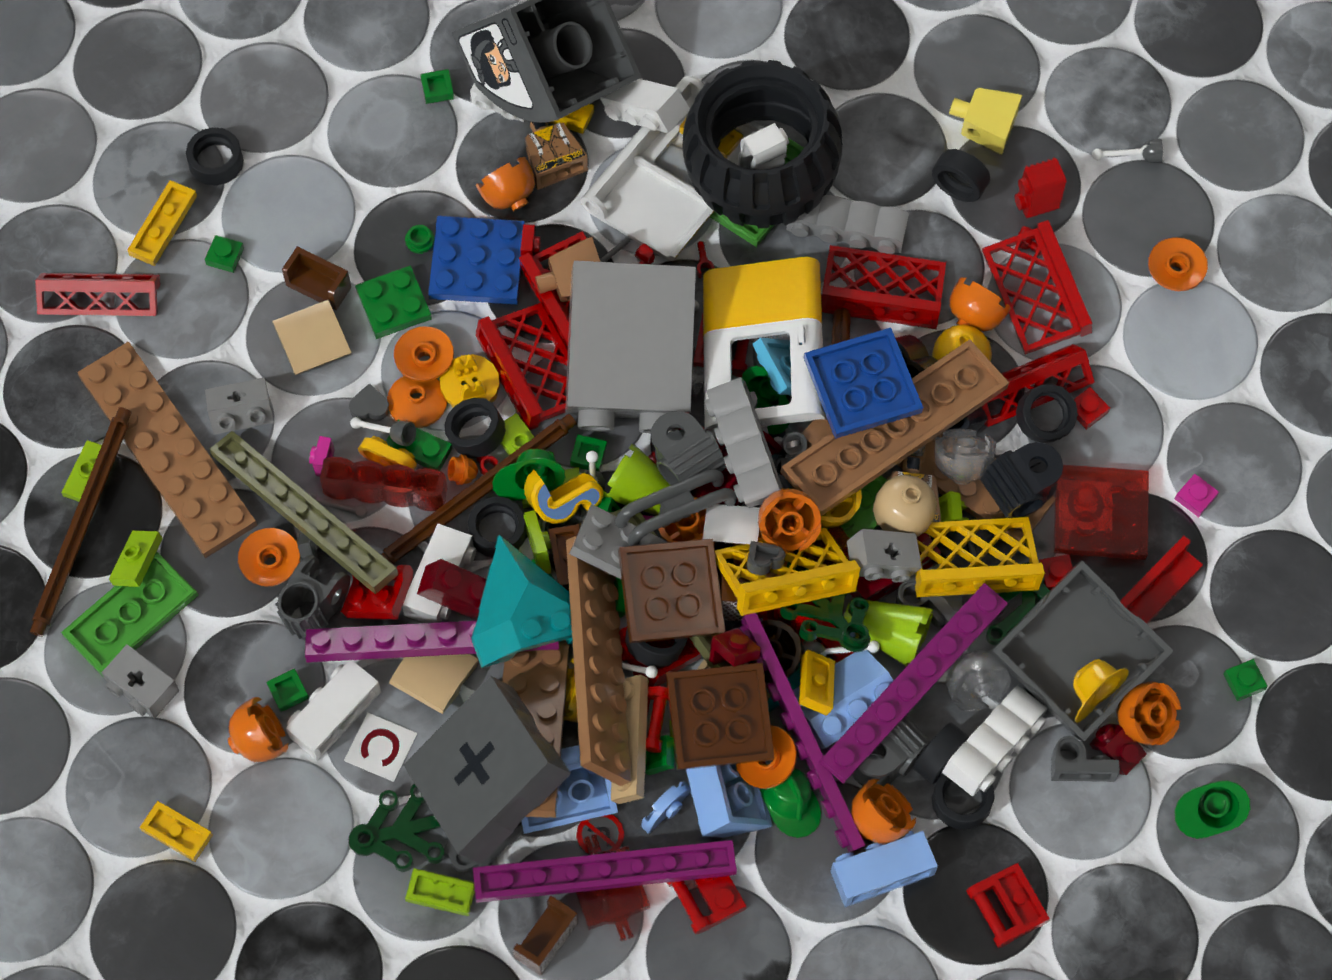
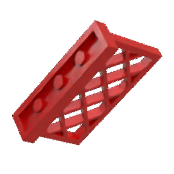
(1063, 285)
(550, 300)
(881, 304)
(509, 369)

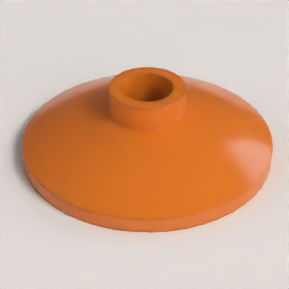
(1180, 254)
(419, 343)
(419, 411)
(268, 544)
(771, 775)

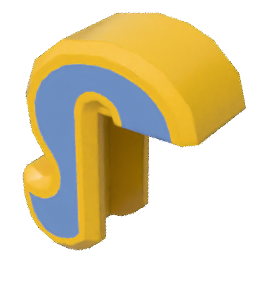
(563, 501)

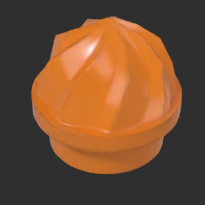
(462, 469)

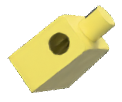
(988, 117)

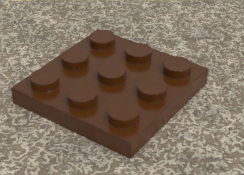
(671, 590)
(719, 716)

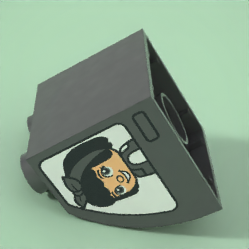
(547, 56)

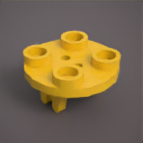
(465, 370)

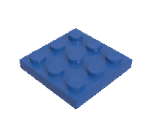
(476, 260)
(863, 383)

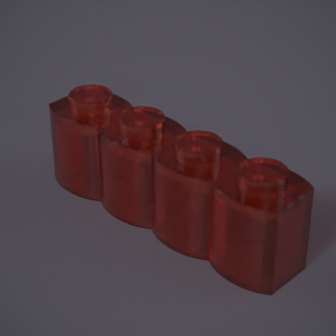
(375, 483)

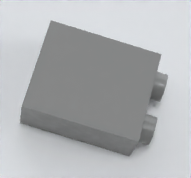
(629, 343)

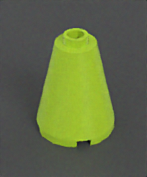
(636, 478)
(897, 628)

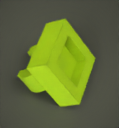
(951, 507)

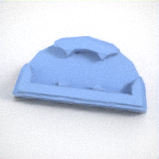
(666, 806)

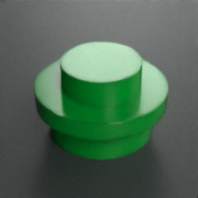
(419, 239)

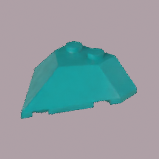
(519, 608)

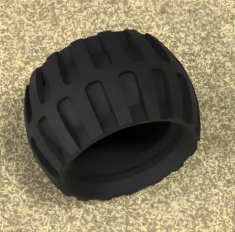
(762, 94)

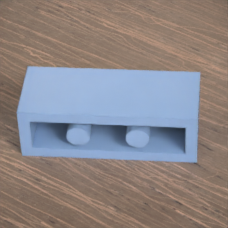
(883, 868)

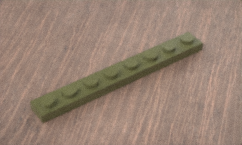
(304, 512)

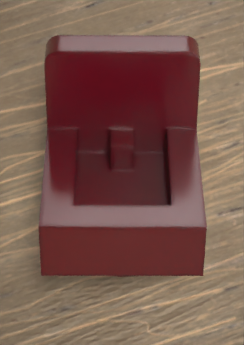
(733, 647)
(1118, 746)

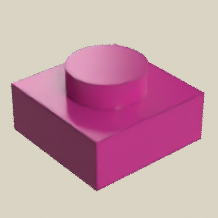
(318, 453)
(1196, 495)

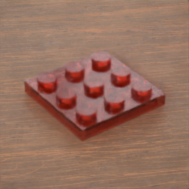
(1102, 512)

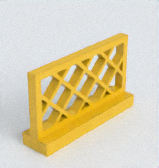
(1005, 577)
(791, 586)

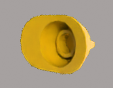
(1095, 684)

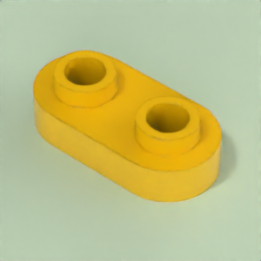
(377, 450)

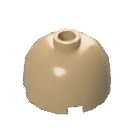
(905, 505)

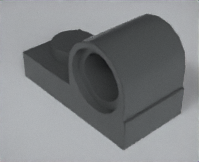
(942, 609)
(1081, 769)

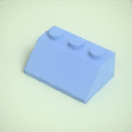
(857, 684)
(580, 796)
(726, 802)

